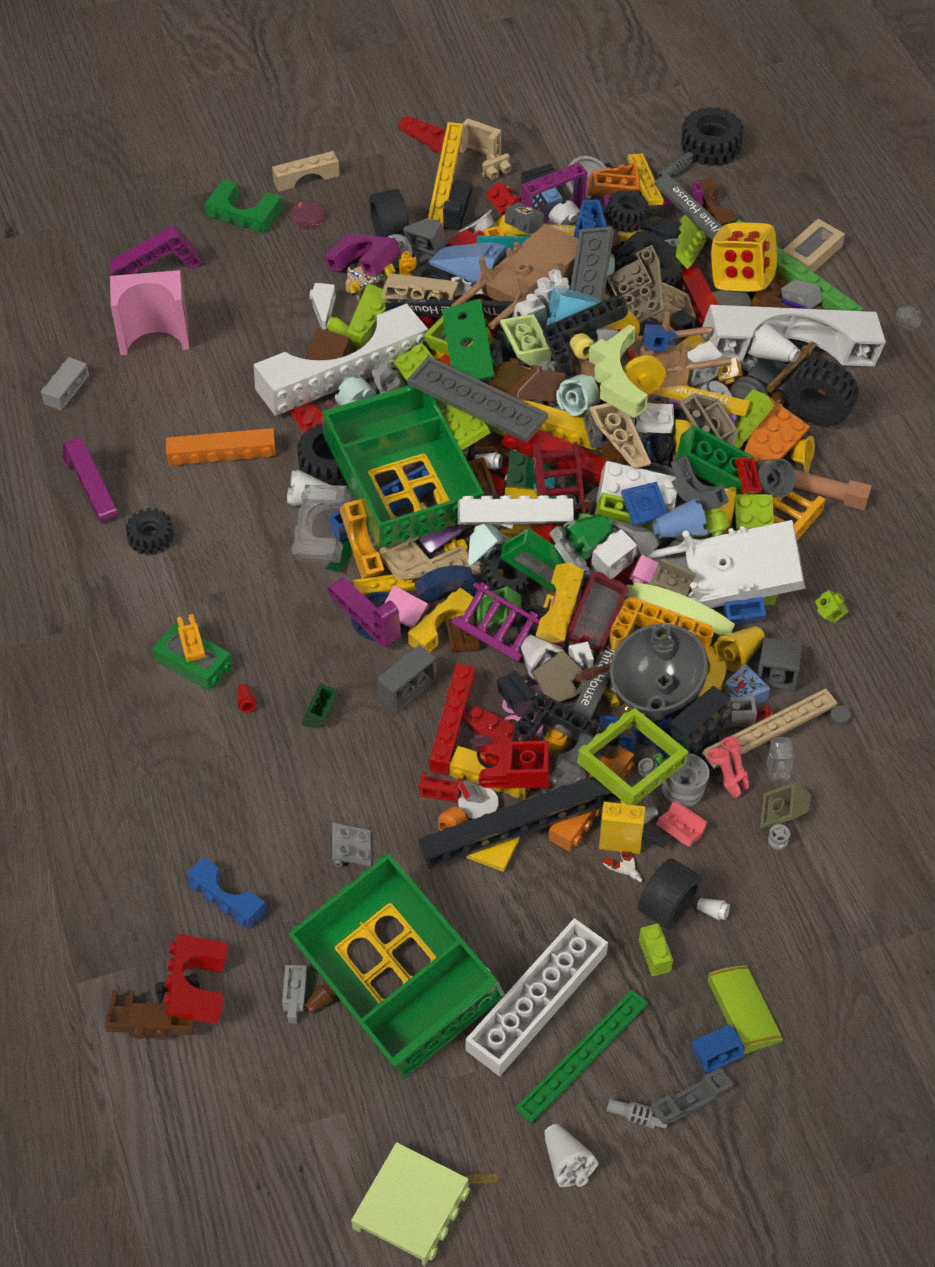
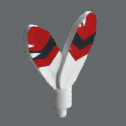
(626, 867)

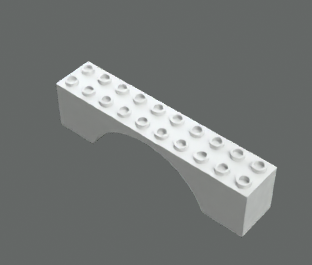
(848, 336)
(294, 381)

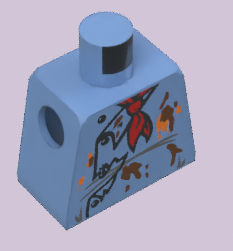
(746, 684)

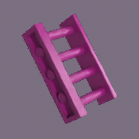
(497, 640)

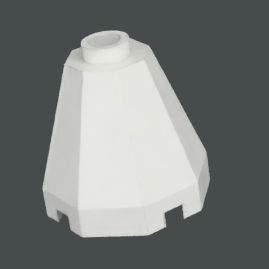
(537, 652)

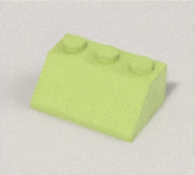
(526, 339)

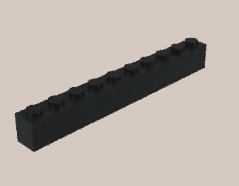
(514, 821)

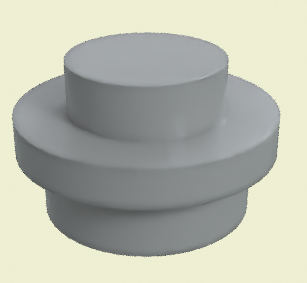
(646, 766)

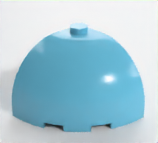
(567, 302)

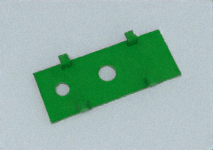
(476, 358)

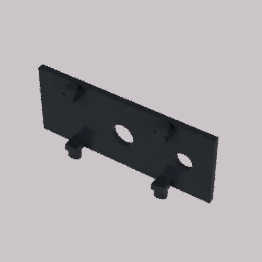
(767, 370)

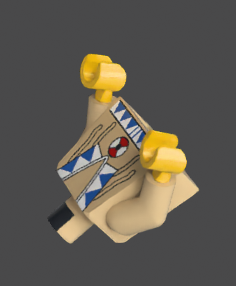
(358, 280)

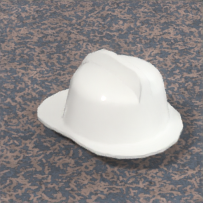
(484, 222)

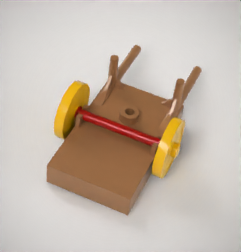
(652, 368)

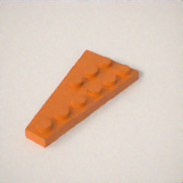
(775, 434)

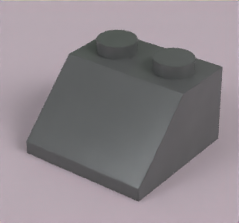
(426, 236)

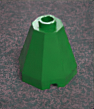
(588, 533)

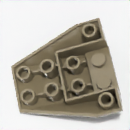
(639, 285)

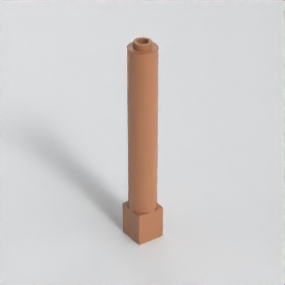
(852, 493)

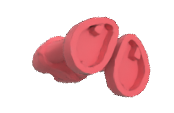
(721, 756)

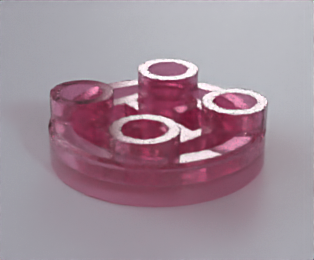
(307, 214)

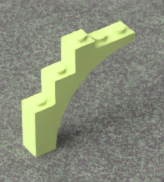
(615, 385)

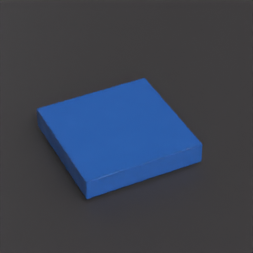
(644, 503)

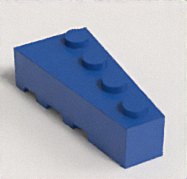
(590, 216)

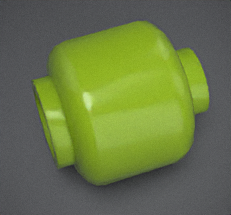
(716, 522)

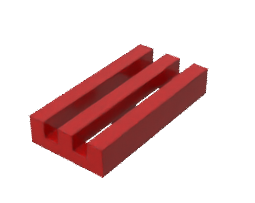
(746, 475)

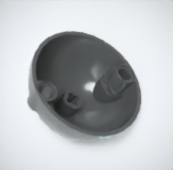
(659, 679)

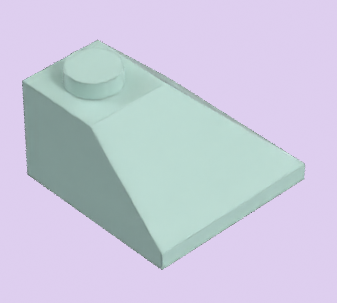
(484, 543)

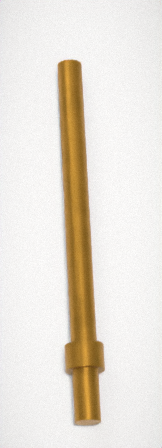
(804, 353)

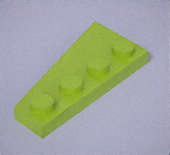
(690, 241)

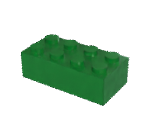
(711, 457)

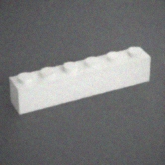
(515, 510)

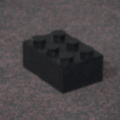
(702, 720)

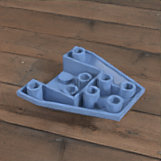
(464, 259)

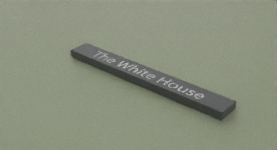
(688, 205)
(594, 688)

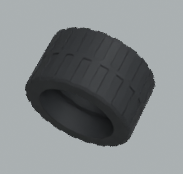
(388, 213)
(669, 893)

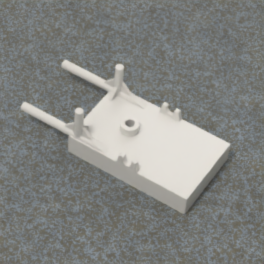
(756, 563)

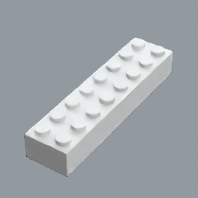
(536, 997)

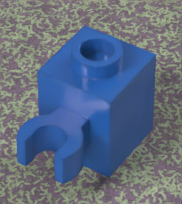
(657, 338)

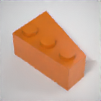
(610, 180)

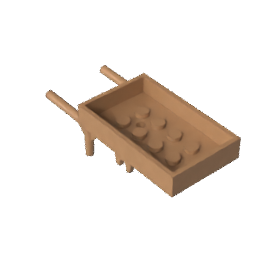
(522, 268)

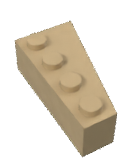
(414, 287)

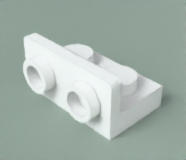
(656, 419)

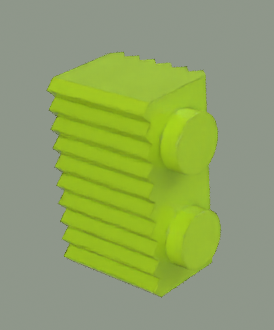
(655, 949)

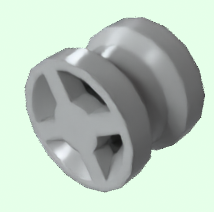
(778, 831)

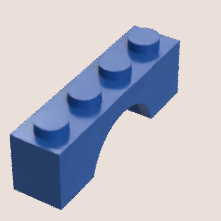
(245, 907)

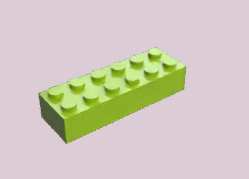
(754, 512)

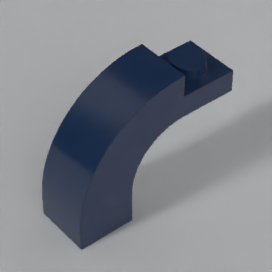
(445, 579)

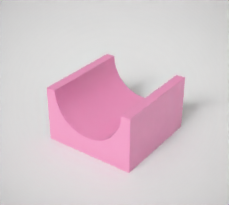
(148, 305)

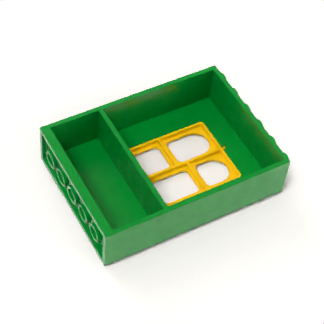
(385, 436)
(429, 1005)

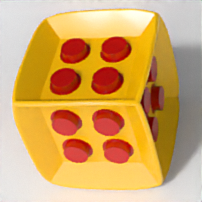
(744, 257)

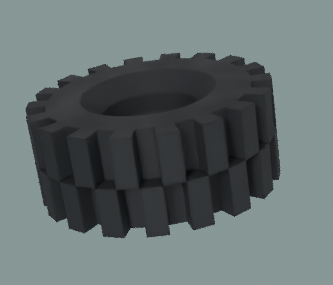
(148, 521)

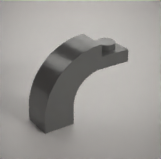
(690, 488)

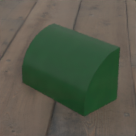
(319, 706)

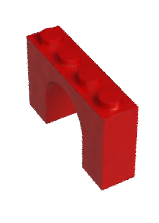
(183, 998)

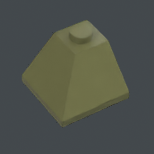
(784, 805)

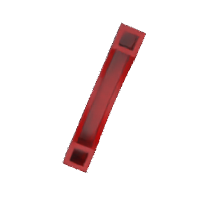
(450, 722)

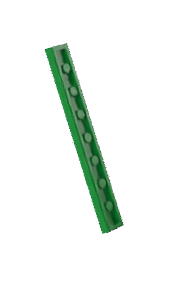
(581, 1057)

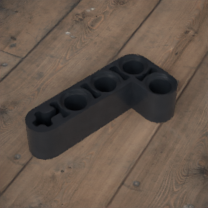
(456, 207)

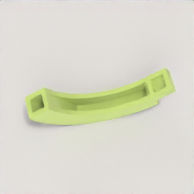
(682, 605)

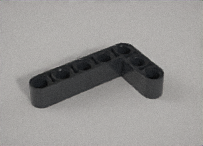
(577, 325)
(564, 721)

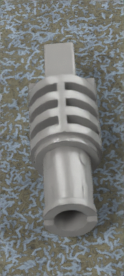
(635, 1113)

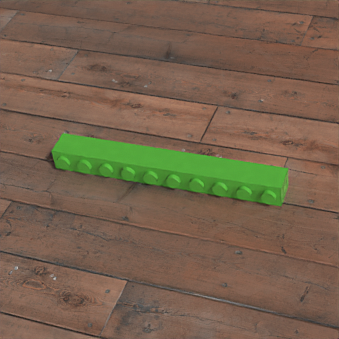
(832, 298)

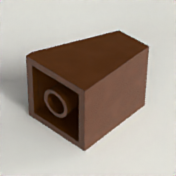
(329, 346)

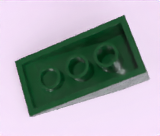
(522, 472)

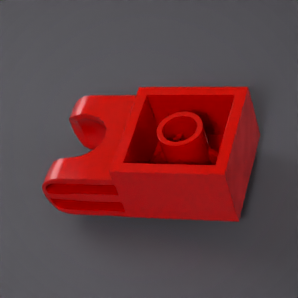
(517, 765)

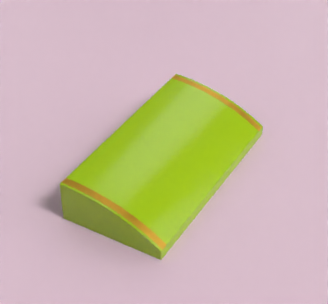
(744, 1007)

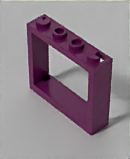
(573, 172)

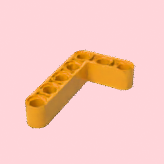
(644, 614)

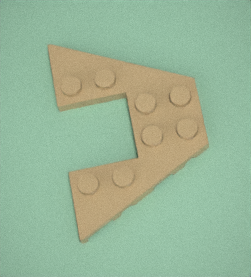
(409, 562)

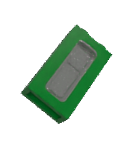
(532, 557)
(204, 671)

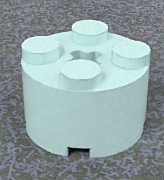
(353, 390)
(578, 394)

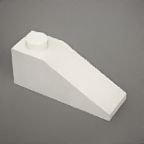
(323, 300)

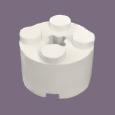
(564, 214)

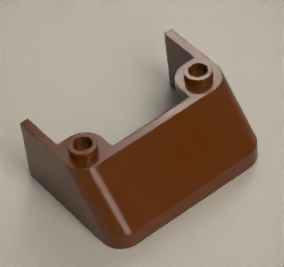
(527, 381)

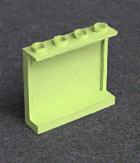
(411, 1203)

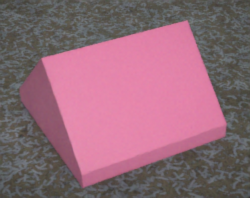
(410, 607)

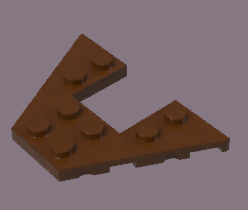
(770, 296)

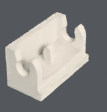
(581, 655)

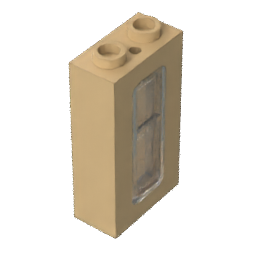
(815, 245)

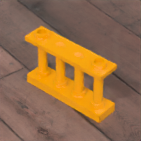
(805, 519)

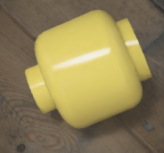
(580, 346)

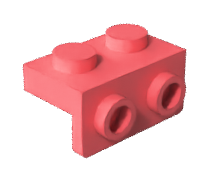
(682, 824)

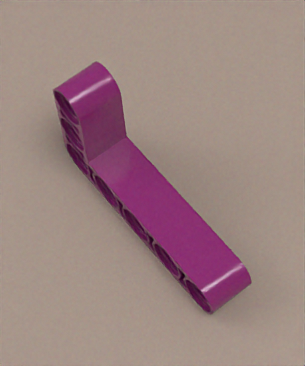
(155, 248)
(77, 456)
(379, 622)

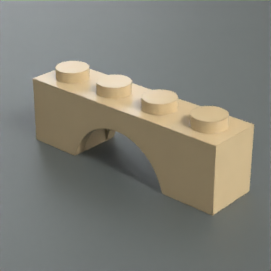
(288, 174)

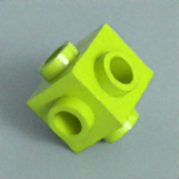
(831, 606)

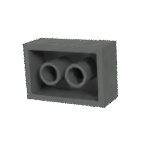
(406, 679)

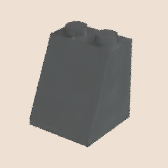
(780, 664)

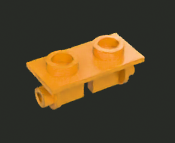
(407, 264)

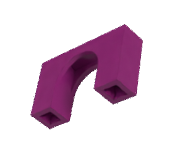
(376, 250)

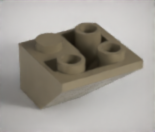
(557, 677)

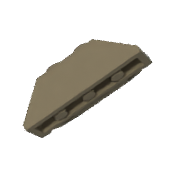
(710, 416)

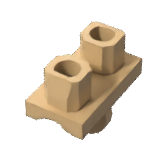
(495, 164)

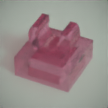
(478, 742)

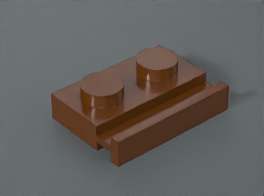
(460, 639)

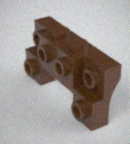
(144, 1019)

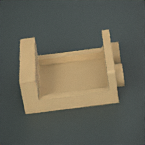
(481, 138)

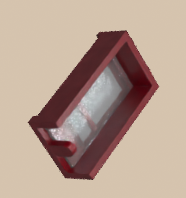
(596, 611)

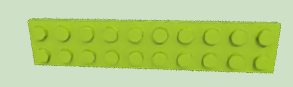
(462, 425)

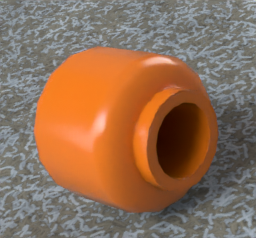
(451, 817)

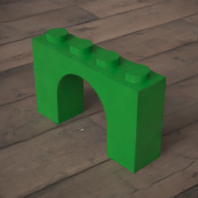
(256, 218)

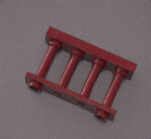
(542, 475)

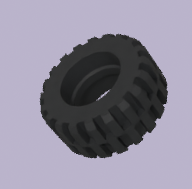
(712, 122)
(669, 265)
(828, 378)
(309, 449)

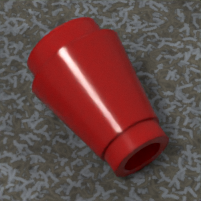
(246, 700)

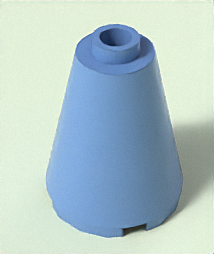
(686, 517)

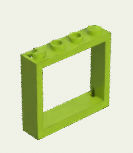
(614, 783)

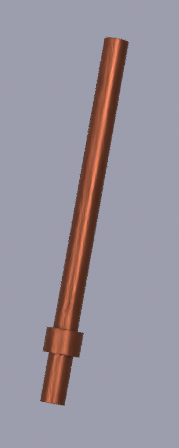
(591, 673)

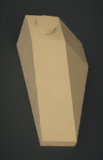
(621, 432)

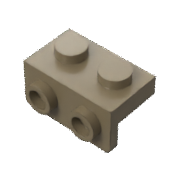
(672, 577)

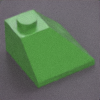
(507, 594)

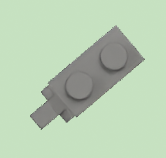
(567, 549)
(294, 991)

